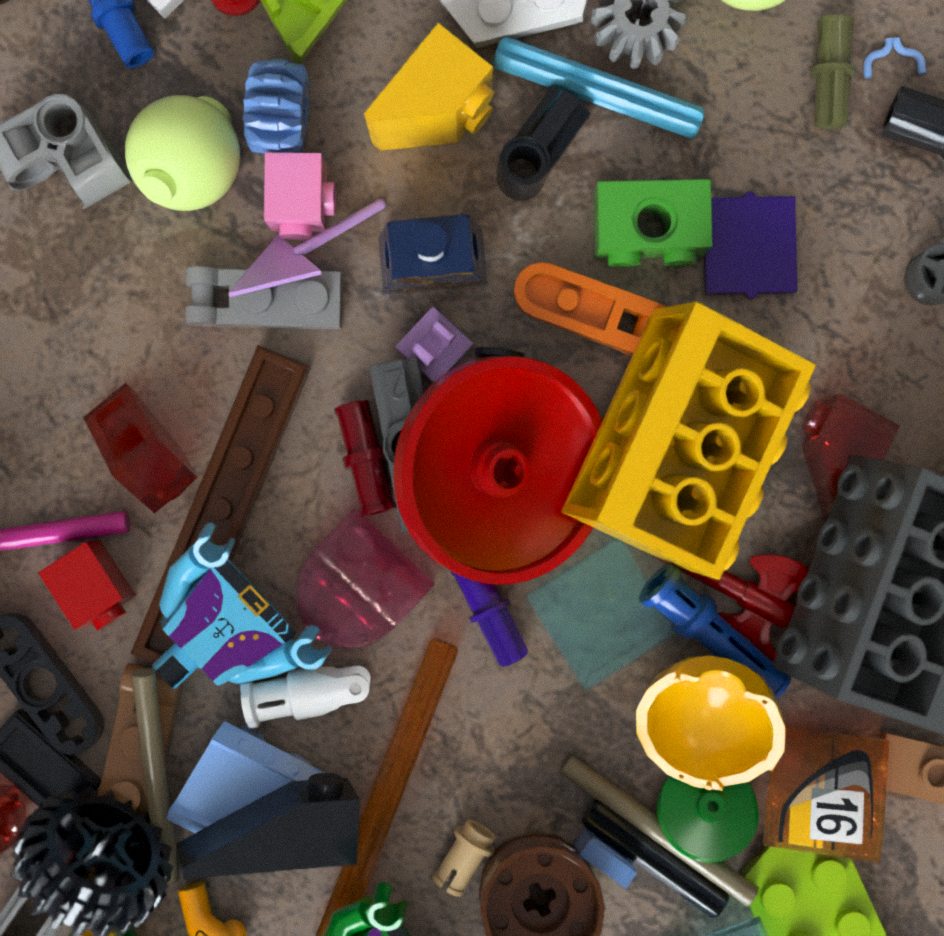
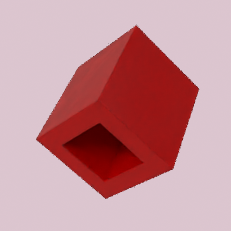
(88, 586)

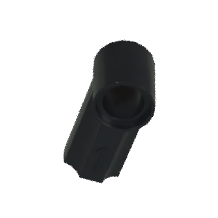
(916, 120)
(541, 142)

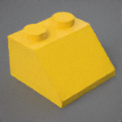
(433, 96)

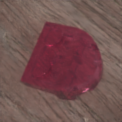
(357, 585)

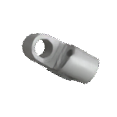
(35, 151)

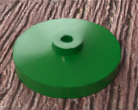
(707, 822)

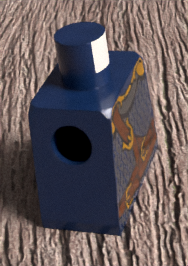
(432, 254)

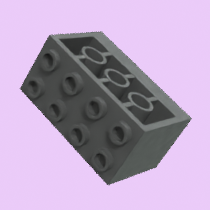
(875, 596)

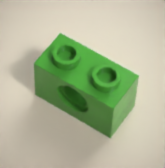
(680, 205)

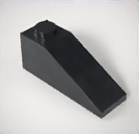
(288, 829)

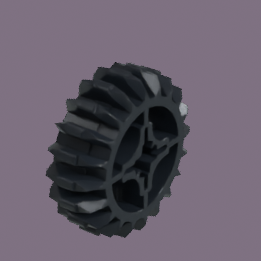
(91, 863)

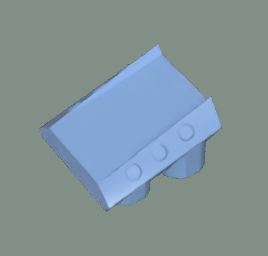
(232, 774)

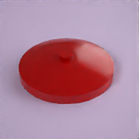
(492, 467)

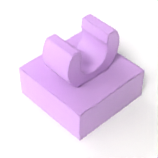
(435, 344)

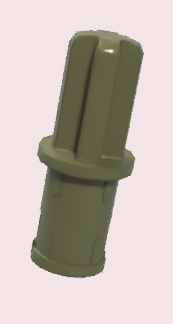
(833, 71)

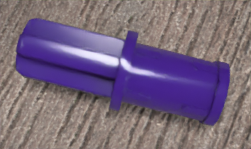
(493, 620)

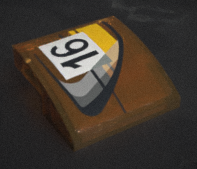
(828, 795)

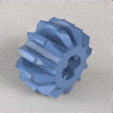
(276, 106)

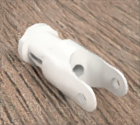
(304, 693)

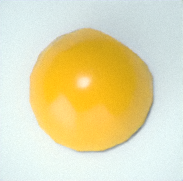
(711, 722)

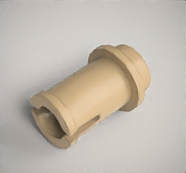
(465, 855)

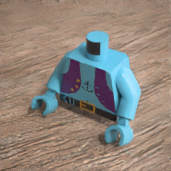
(225, 622)

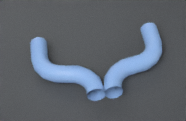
(896, 43)

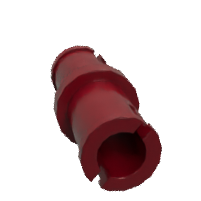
(364, 458)

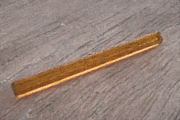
(394, 774)

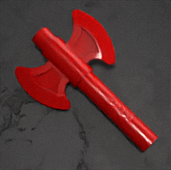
(762, 602)

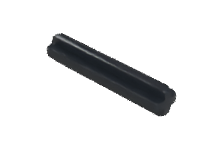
(655, 859)

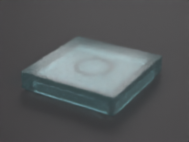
(598, 614)

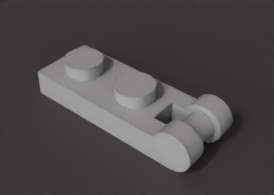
(293, 305)

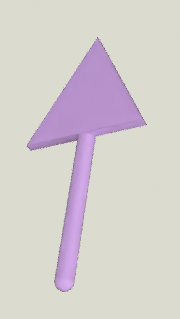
(284, 264)

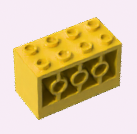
(690, 438)

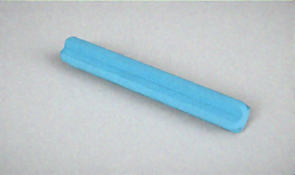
(598, 87)

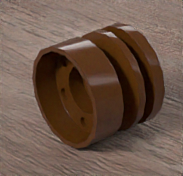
(572, 903)

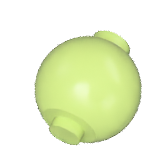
(183, 152)

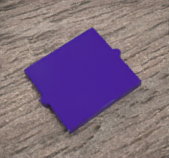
(752, 246)

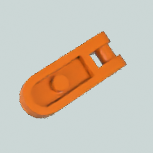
(581, 305)

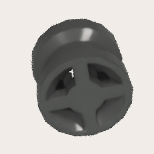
(918, 280)

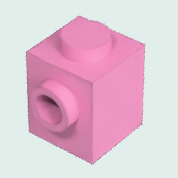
(297, 194)

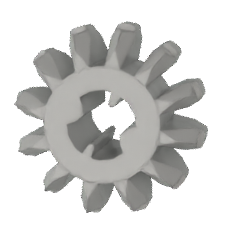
(635, 39)

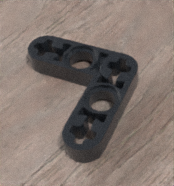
(15, 671)

